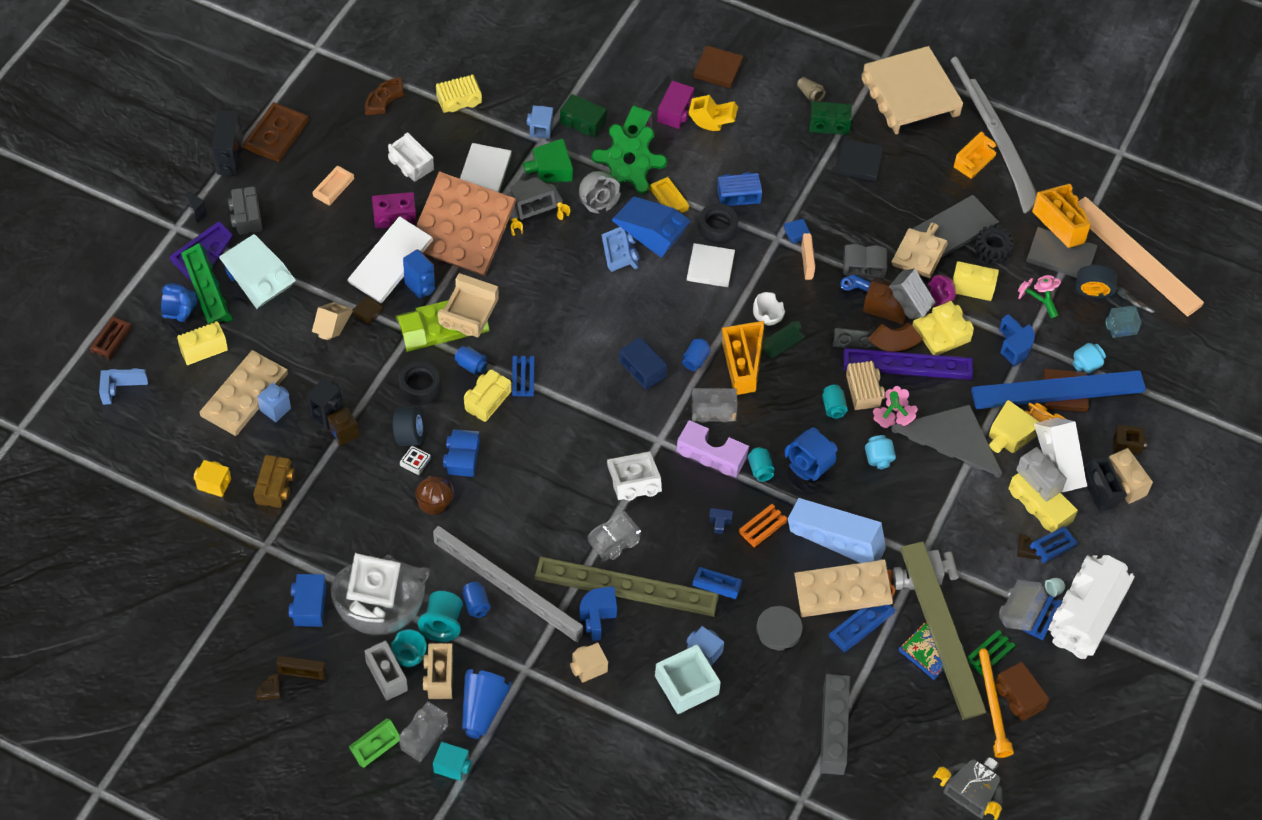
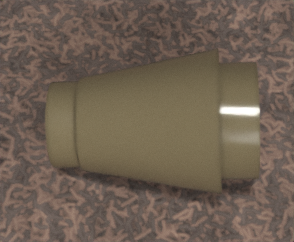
(811, 89)

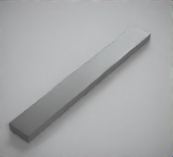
(508, 584)

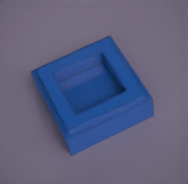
(796, 230)

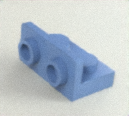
(620, 249)

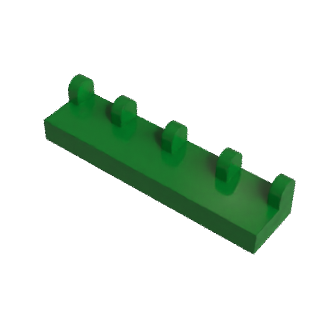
(206, 284)

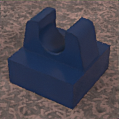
(720, 518)

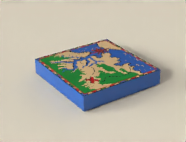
(923, 652)

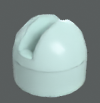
(1054, 586)

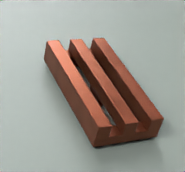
(114, 339)

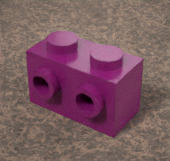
(391, 206)

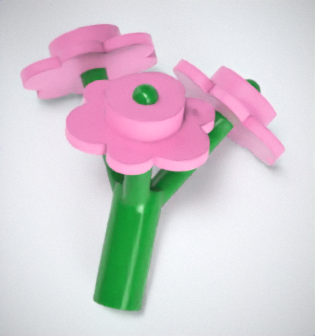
(1044, 284)
(895, 400)

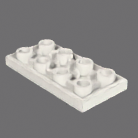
(384, 264)

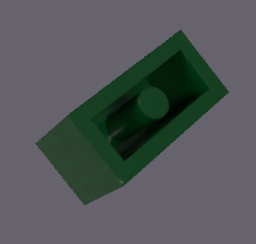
(583, 115)

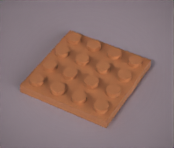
(464, 222)

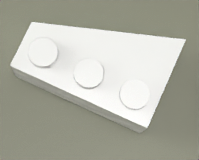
(1061, 446)

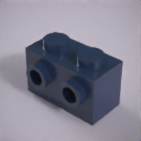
(643, 363)

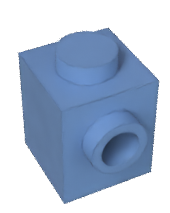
(540, 122)
(274, 401)
(708, 642)

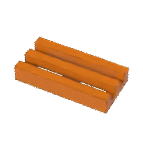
(776, 514)

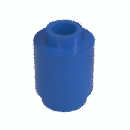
(696, 354)
(471, 360)
(476, 599)

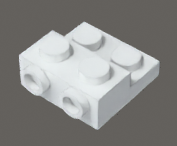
(634, 476)

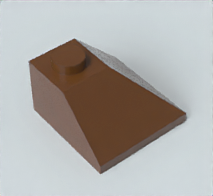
(882, 303)

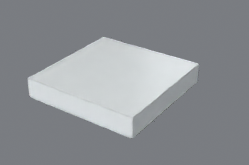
(710, 265)
(373, 580)

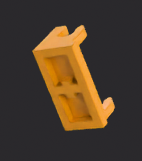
(975, 155)

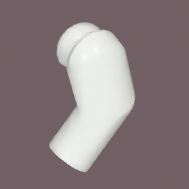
(359, 609)

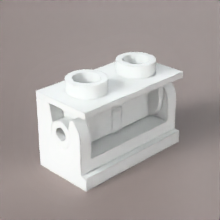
(411, 157)

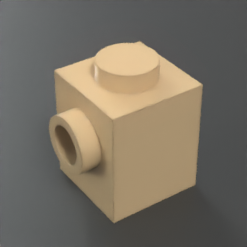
(589, 662)

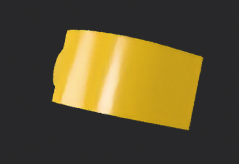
(711, 116)

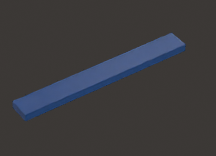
(1058, 389)

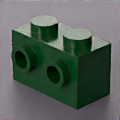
(830, 118)

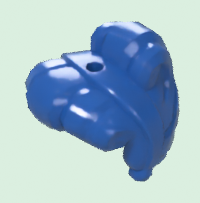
(177, 302)

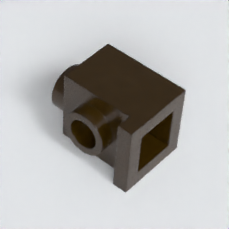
(1130, 438)

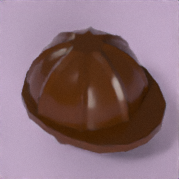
(434, 494)

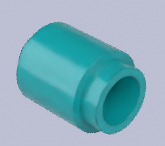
(834, 401)
(761, 464)

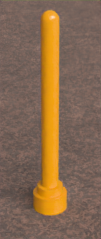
(1002, 746)

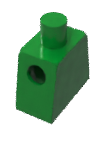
(550, 163)

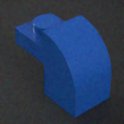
(1018, 342)
(595, 606)

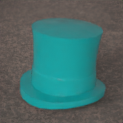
(441, 617)

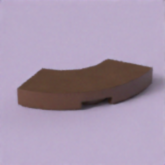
(383, 95)
(895, 339)

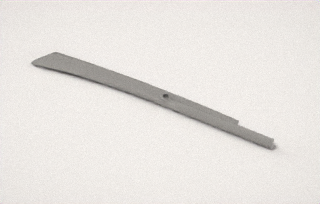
(1021, 179)

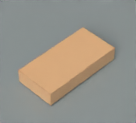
(333, 185)
(808, 256)

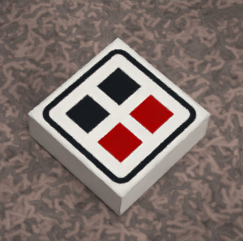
(415, 460)

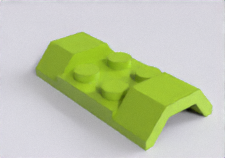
(423, 329)

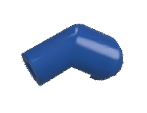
(853, 282)

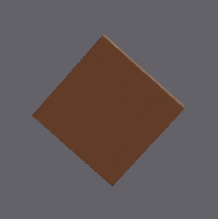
(718, 66)
(1079, 405)

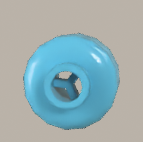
(1089, 358)
(880, 451)

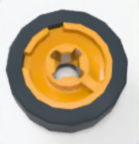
(1096, 281)

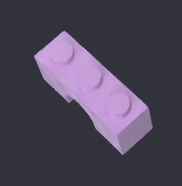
(726, 458)

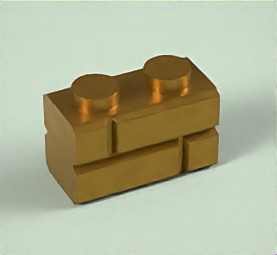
(273, 481)

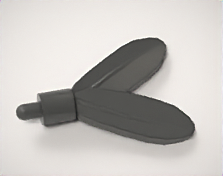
(1125, 294)

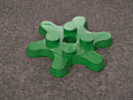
(639, 148)

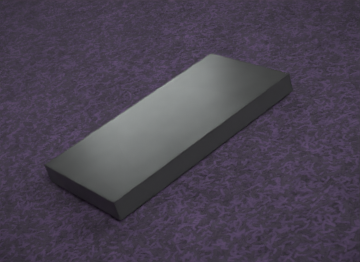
(960, 223)

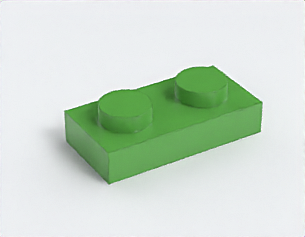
(375, 742)

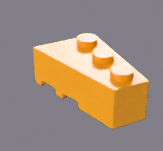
(1062, 214)
(743, 353)

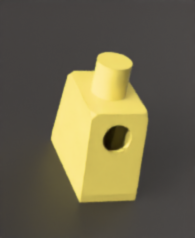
(1012, 429)

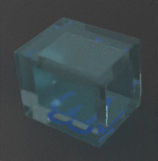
(1123, 321)

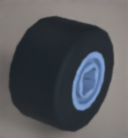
(408, 426)

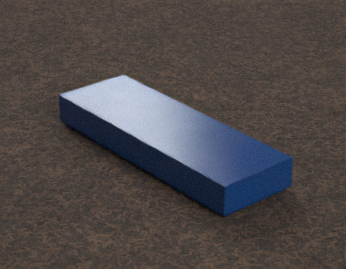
(860, 625)

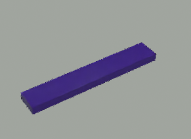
(912, 363)

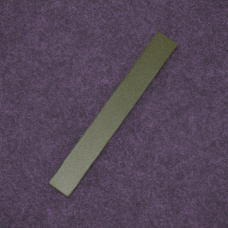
(627, 586)
(943, 631)

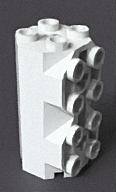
(1090, 605)

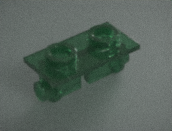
(782, 339)

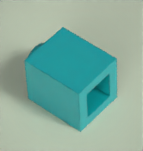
(452, 761)

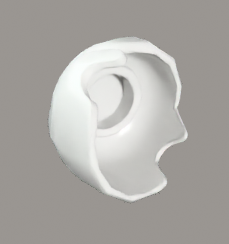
(768, 309)

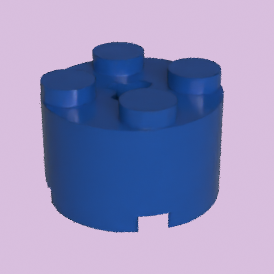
(811, 454)

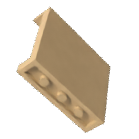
(911, 87)

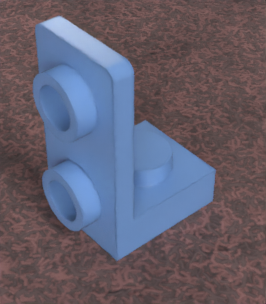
(111, 378)

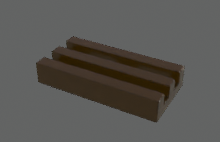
(301, 668)

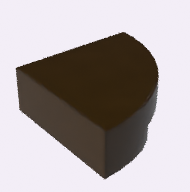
(1024, 549)
(269, 689)

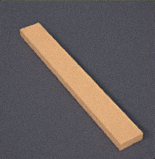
(1140, 259)

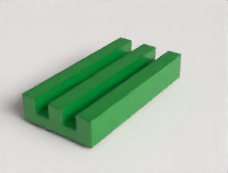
(1002, 641)

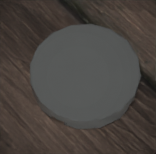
(779, 628)

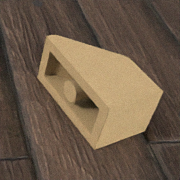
(331, 320)

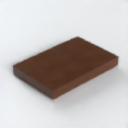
(275, 132)

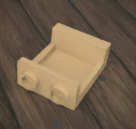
(469, 306)

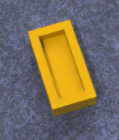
(669, 195)

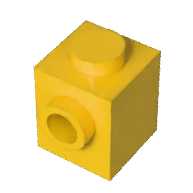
(212, 478)

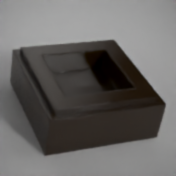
(367, 310)

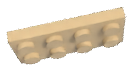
(237, 398)
(843, 588)

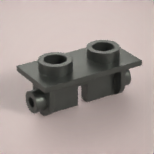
(853, 338)

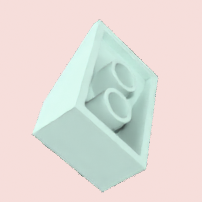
(257, 270)

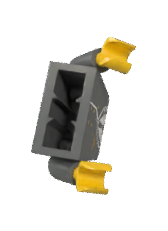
(534, 198)
(974, 786)

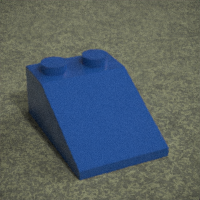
(652, 224)

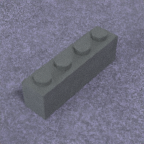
(834, 724)

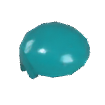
(409, 647)

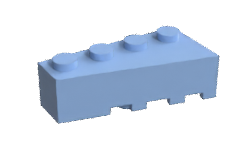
(838, 530)

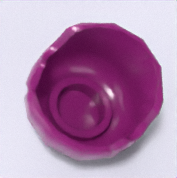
(942, 289)

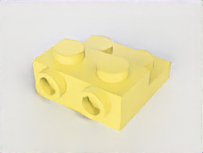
(944, 328)

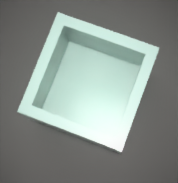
(687, 679)

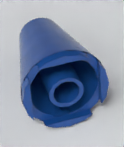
(482, 701)

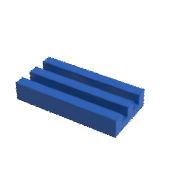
(523, 361)
(1042, 551)
(717, 582)
(1049, 601)

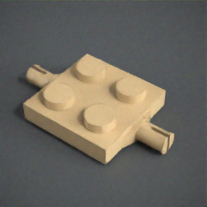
(920, 251)

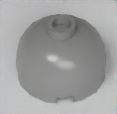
(599, 191)

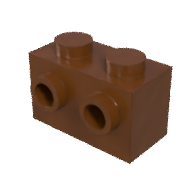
(1021, 691)

